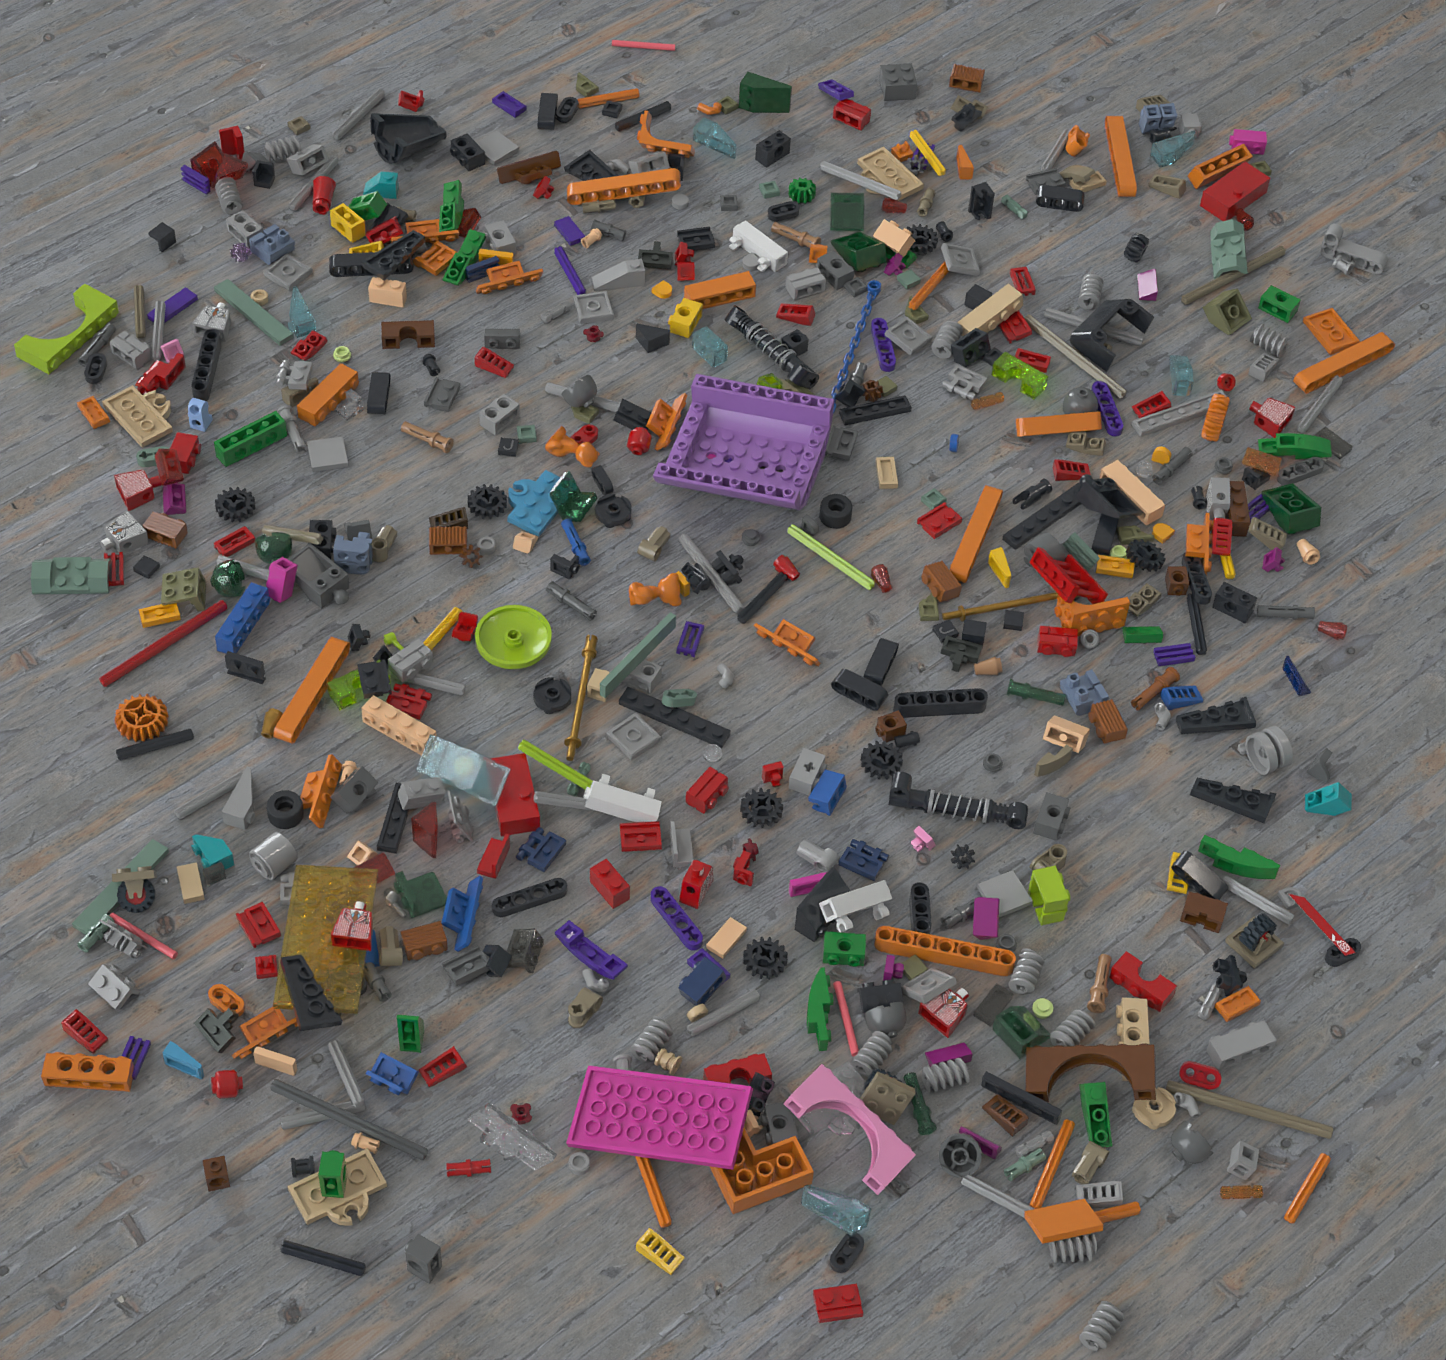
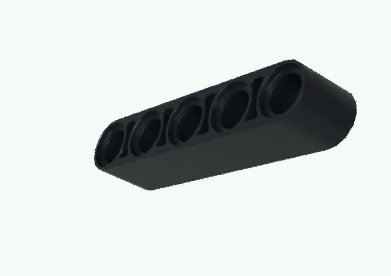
(350, 265)
(206, 365)
(941, 702)

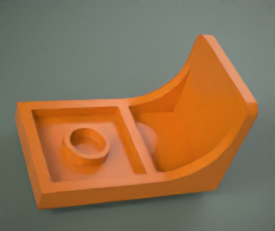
(653, 144)
(1095, 617)

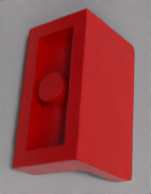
(232, 141)
(494, 857)

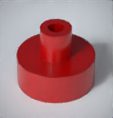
(1226, 382)

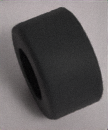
(838, 503)
(287, 819)

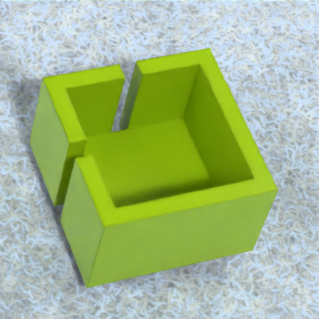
(1048, 891)

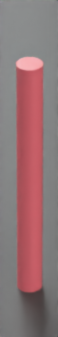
(645, 45)
(144, 936)
(846, 1018)

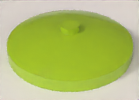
(513, 636)

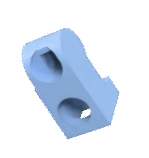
(199, 412)

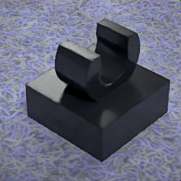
(357, 637)

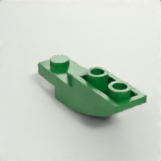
(452, 208)
(465, 257)
(1300, 445)
(1243, 863)
(819, 1008)

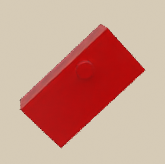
(1235, 191)
(516, 806)

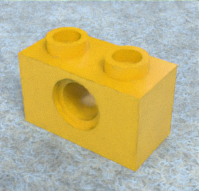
(347, 223)
(685, 317)

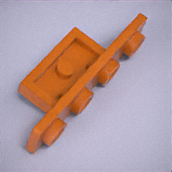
(430, 230)
(507, 275)
(664, 418)
(1198, 542)
(792, 638)
(319, 788)
(261, 1028)

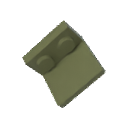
(184, 586)

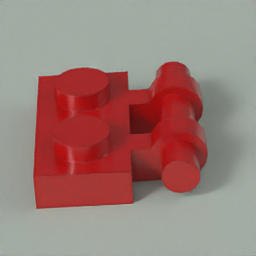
(410, 705)

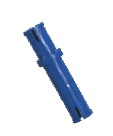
(573, 536)

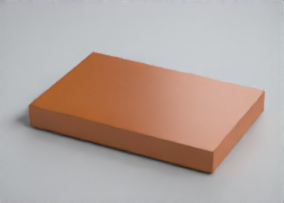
(1330, 331)
(1063, 1221)

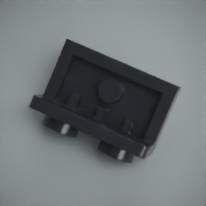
(875, 996)

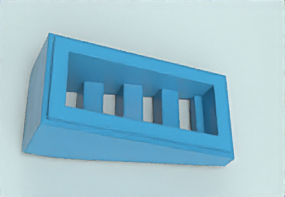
(180, 1060)

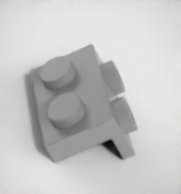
(113, 985)

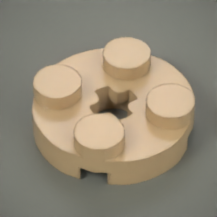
(1156, 1118)

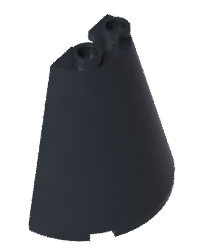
(403, 135)

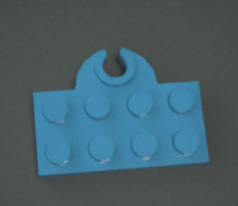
(533, 505)

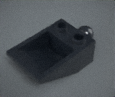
(1105, 497)

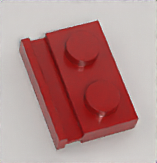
(1015, 327)
(939, 520)
(640, 836)
(258, 924)
(837, 1303)

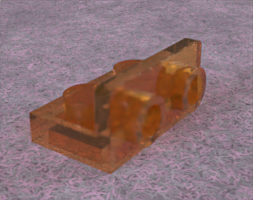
(1261, 461)

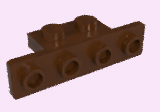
(529, 169)

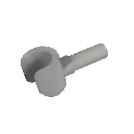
(391, 901)

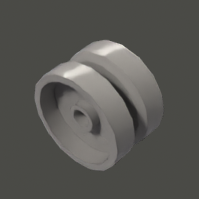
(1269, 750)

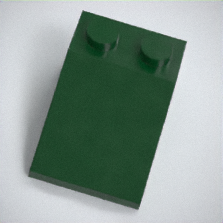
(764, 95)
(860, 251)
(1292, 508)

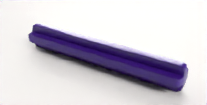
(569, 270)

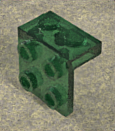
(569, 499)
(420, 893)

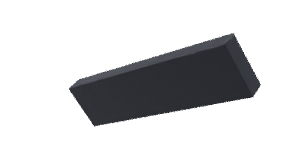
(875, 410)
(393, 824)
(1021, 1098)

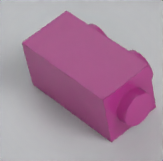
(1253, 140)
(281, 579)

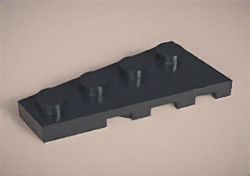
(589, 167)
(392, 256)
(1222, 718)
(1244, 802)
(307, 996)

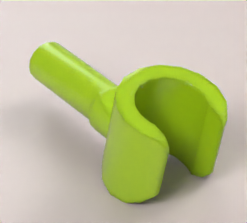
(390, 638)

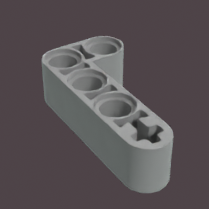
(1363, 257)

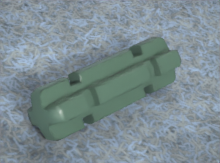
(1014, 206)
(584, 769)

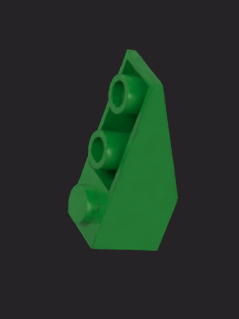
(1096, 1113)

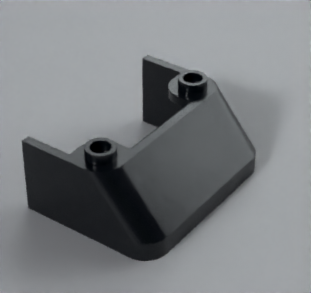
(1090, 337)

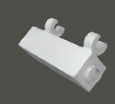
(755, 242)
(622, 802)
(854, 901)

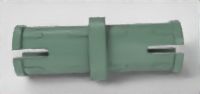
(95, 933)
(1025, 1164)

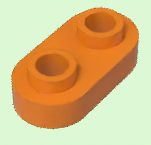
(229, 999)

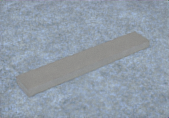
(1173, 415)

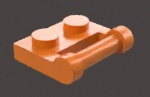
(437, 262)

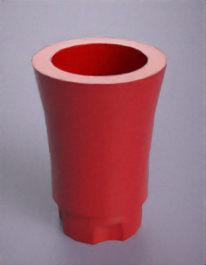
(322, 194)

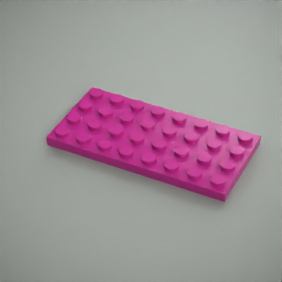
(660, 1117)

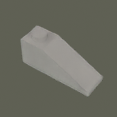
(623, 275)
(240, 807)

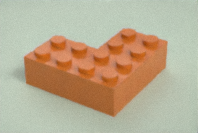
(763, 1173)

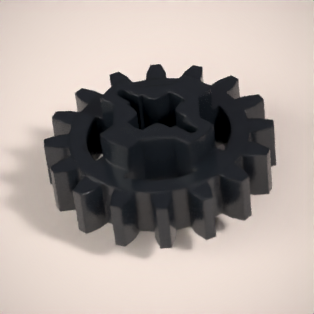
(921, 236)
(487, 501)
(235, 504)
(1145, 555)
(883, 760)
(761, 808)
(765, 958)

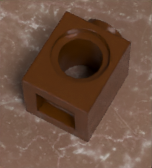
(1176, 580)
(890, 726)
(216, 1173)

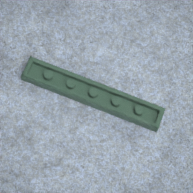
(253, 312)
(637, 655)
(107, 900)

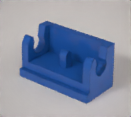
(828, 791)

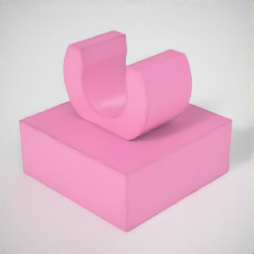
(171, 349)
(922, 839)

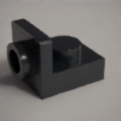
(1255, 477)
(563, 566)

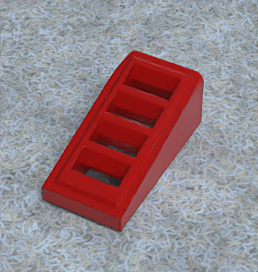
(802, 313)
(485, 355)
(1153, 400)
(1061, 468)
(1221, 526)
(74, 1022)
(446, 1073)

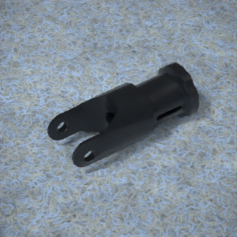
(1033, 493)

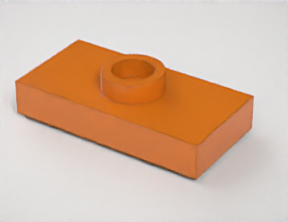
(93, 412)
(1237, 1003)

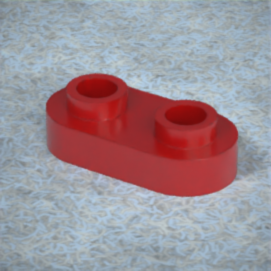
(587, 433)
(1200, 1074)

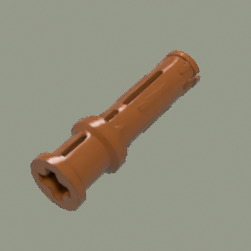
(1163, 681)

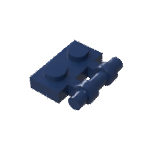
(545, 852)
(861, 863)

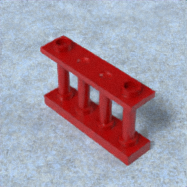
(1067, 577)

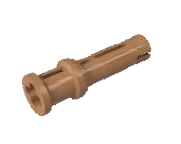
(803, 238)
(434, 439)
(1098, 990)

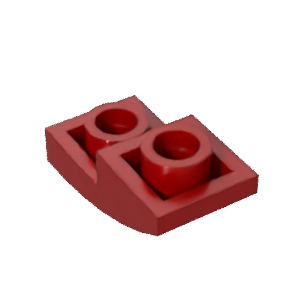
(310, 346)

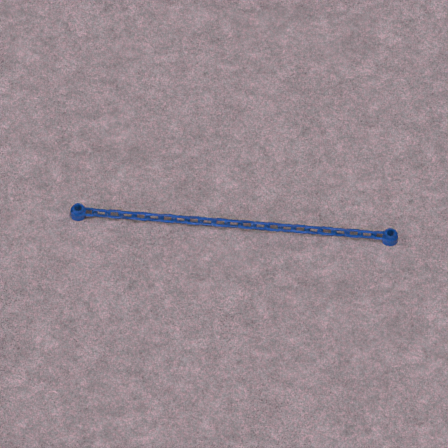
(874, 289)

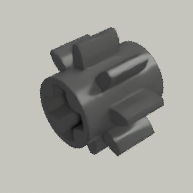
(920, 165)

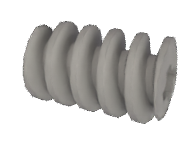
(282, 148)
(228, 195)
(1090, 291)
(947, 335)
(1269, 341)
(1026, 972)
(1072, 1029)
(651, 1039)
(872, 1053)
(945, 1073)
(1074, 1247)
(1101, 1326)

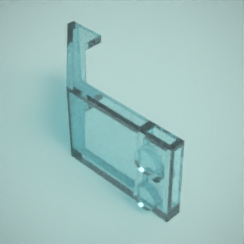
(464, 769)

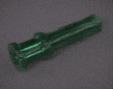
(1027, 691)
(921, 1111)

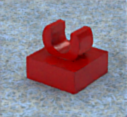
(543, 188)
(682, 253)
(685, 271)
(773, 773)
(266, 966)

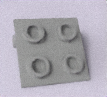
(459, 819)
(123, 939)

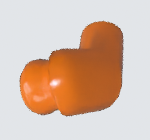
(716, 109)

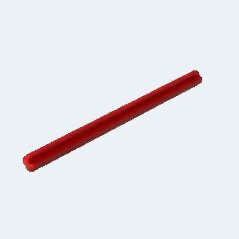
(163, 643)

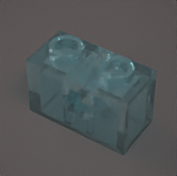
(709, 346)

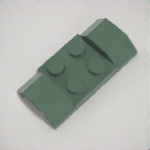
(1228, 247)
(70, 575)

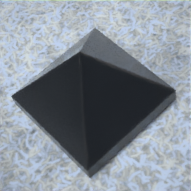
(383, 654)

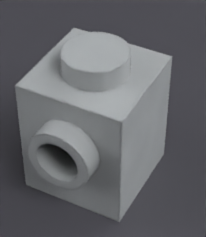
(1190, 123)

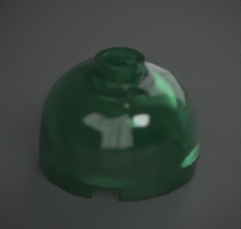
(273, 547)
(228, 578)

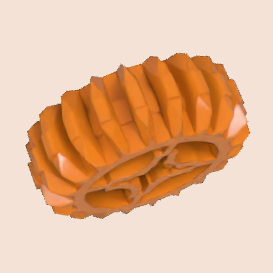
(1215, 417)
(141, 717)

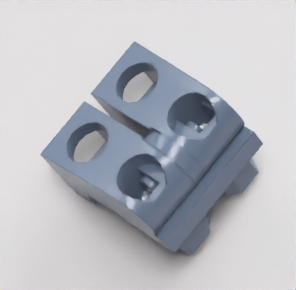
(1157, 117)
(271, 244)
(354, 555)
(1083, 691)

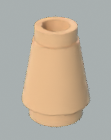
(1308, 552)

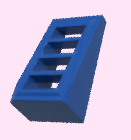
(1174, 703)

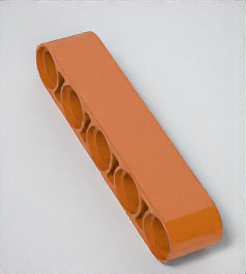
(1058, 424)

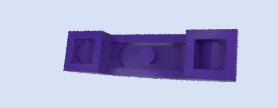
(589, 953)

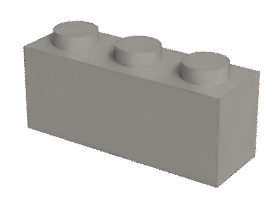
(1241, 1045)

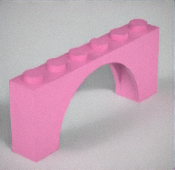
(826, 1091)

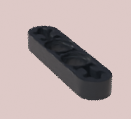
(1199, 577)
(528, 895)

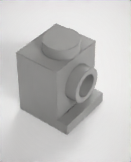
(1243, 1160)

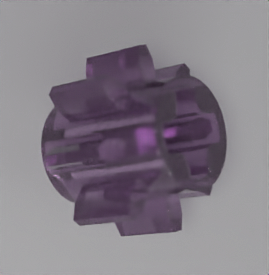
(240, 252)

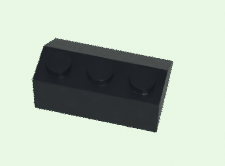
(809, 916)

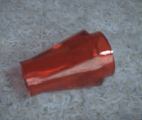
(893, 206)
(1245, 219)
(881, 577)
(1333, 629)

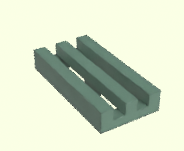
(1078, 548)

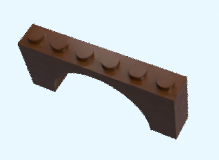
(1134, 1062)

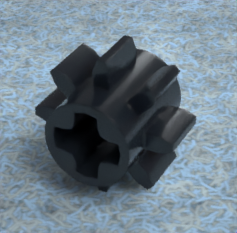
(964, 861)

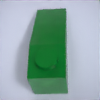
(410, 1033)

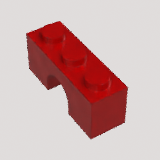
(1157, 992)
(741, 1068)

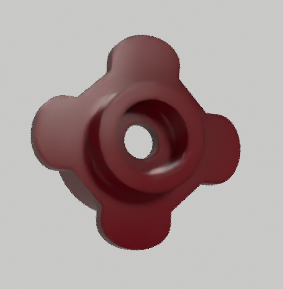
(593, 333)
(751, 848)
(521, 1118)

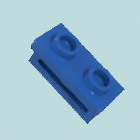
(392, 1073)

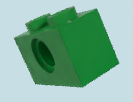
(1279, 304)
(836, 942)
(332, 1174)

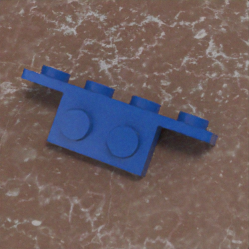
(461, 912)

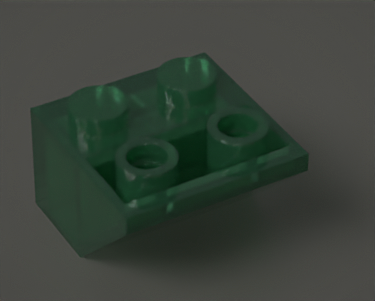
(846, 211)
(1019, 1029)

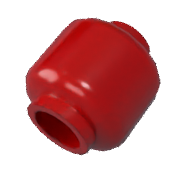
(639, 441)
(226, 1084)

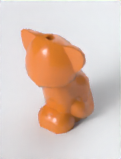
(561, 445)
(667, 590)

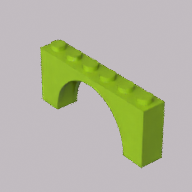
(50, 353)

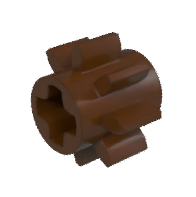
(873, 391)
(474, 560)

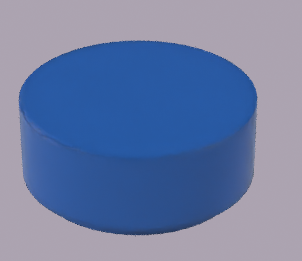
(954, 442)

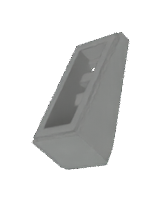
(1263, 366)
(1107, 1187)

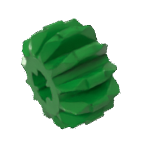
(802, 190)

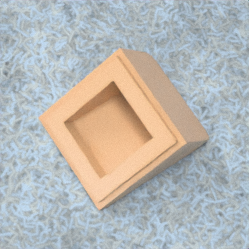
(524, 542)
(361, 853)

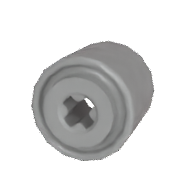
(273, 856)

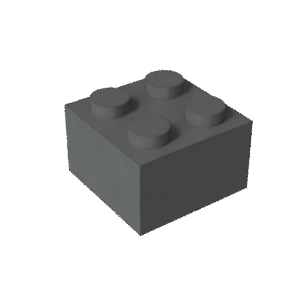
(898, 82)

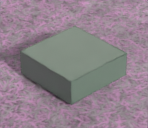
(769, 189)
(908, 279)
(526, 434)
(933, 499)

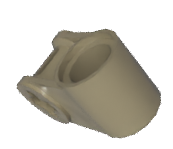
(1048, 858)
(583, 1007)

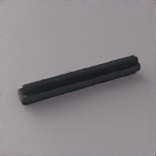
(635, 119)
(762, 597)
(1197, 626)
(154, 744)
(323, 1258)

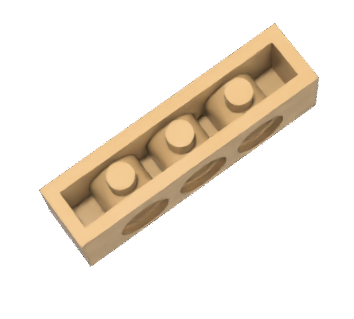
(1137, 1011)

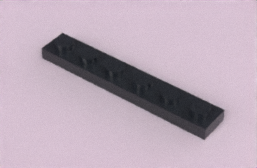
(1043, 518)
(674, 717)

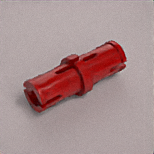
(468, 1168)

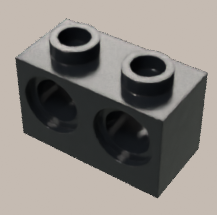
(467, 152)
(970, 347)
(326, 529)

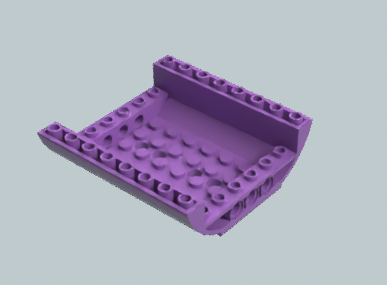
(756, 430)

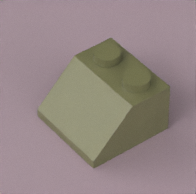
(1227, 311)

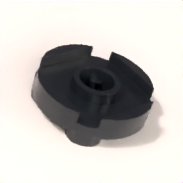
(610, 518)
(552, 704)

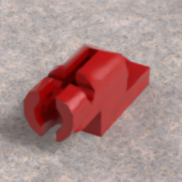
(161, 374)

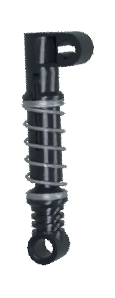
(786, 358)
(930, 802)

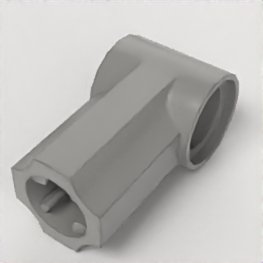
(820, 858)

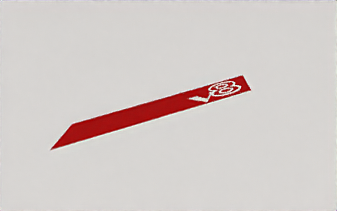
(1323, 924)

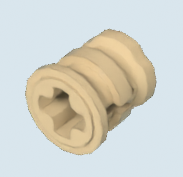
(668, 1061)

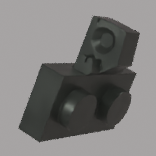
(656, 258)
(960, 651)
(217, 1027)

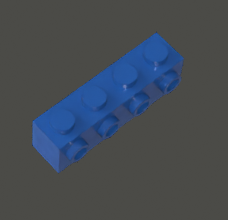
(242, 618)

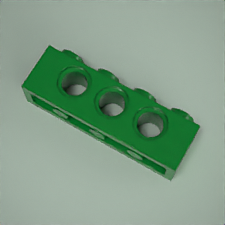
(250, 438)

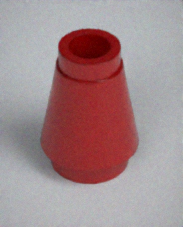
(784, 565)

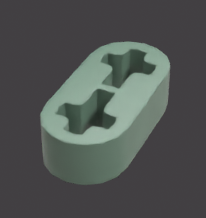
(150, 454)
(679, 697)

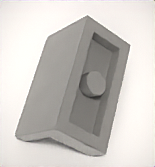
(680, 846)

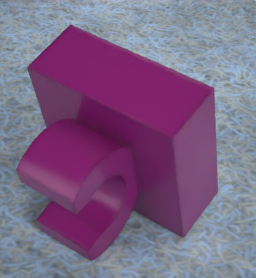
(895, 265)
(1273, 560)
(892, 969)

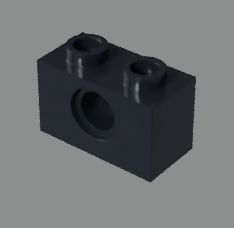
(772, 148)
(1234, 602)

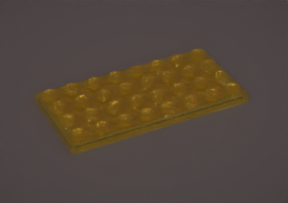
(314, 907)

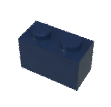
(701, 982)

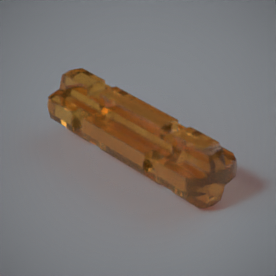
(987, 400)
(1241, 1192)

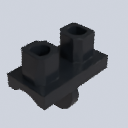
(965, 116)
(731, 574)
(696, 577)
(1231, 977)
(761, 1089)

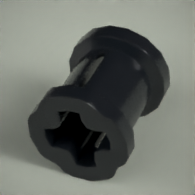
(302, 1166)

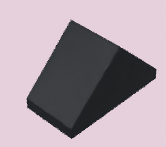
(652, 337)

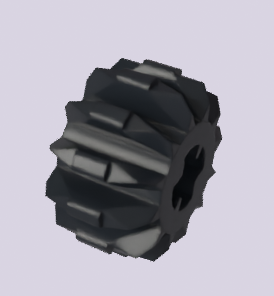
(1136, 247)

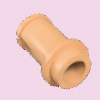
(593, 236)
(348, 767)
(365, 1142)

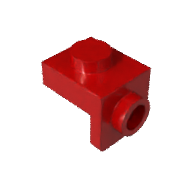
(411, 101)
(466, 626)
(740, 867)

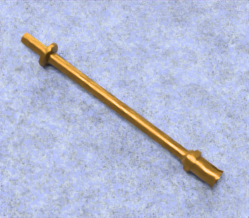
(961, 613)
(588, 652)

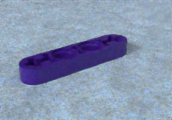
(883, 344)
(1108, 408)
(673, 919)

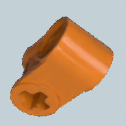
(1076, 141)

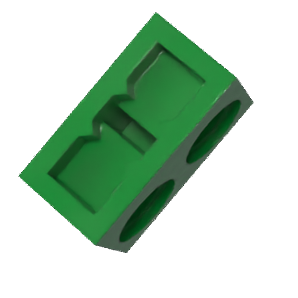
(368, 205)

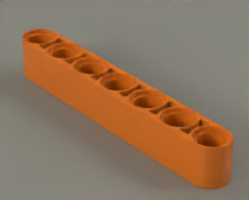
(1120, 156)
(624, 186)
(1344, 362)
(976, 533)
(311, 690)
(955, 949)

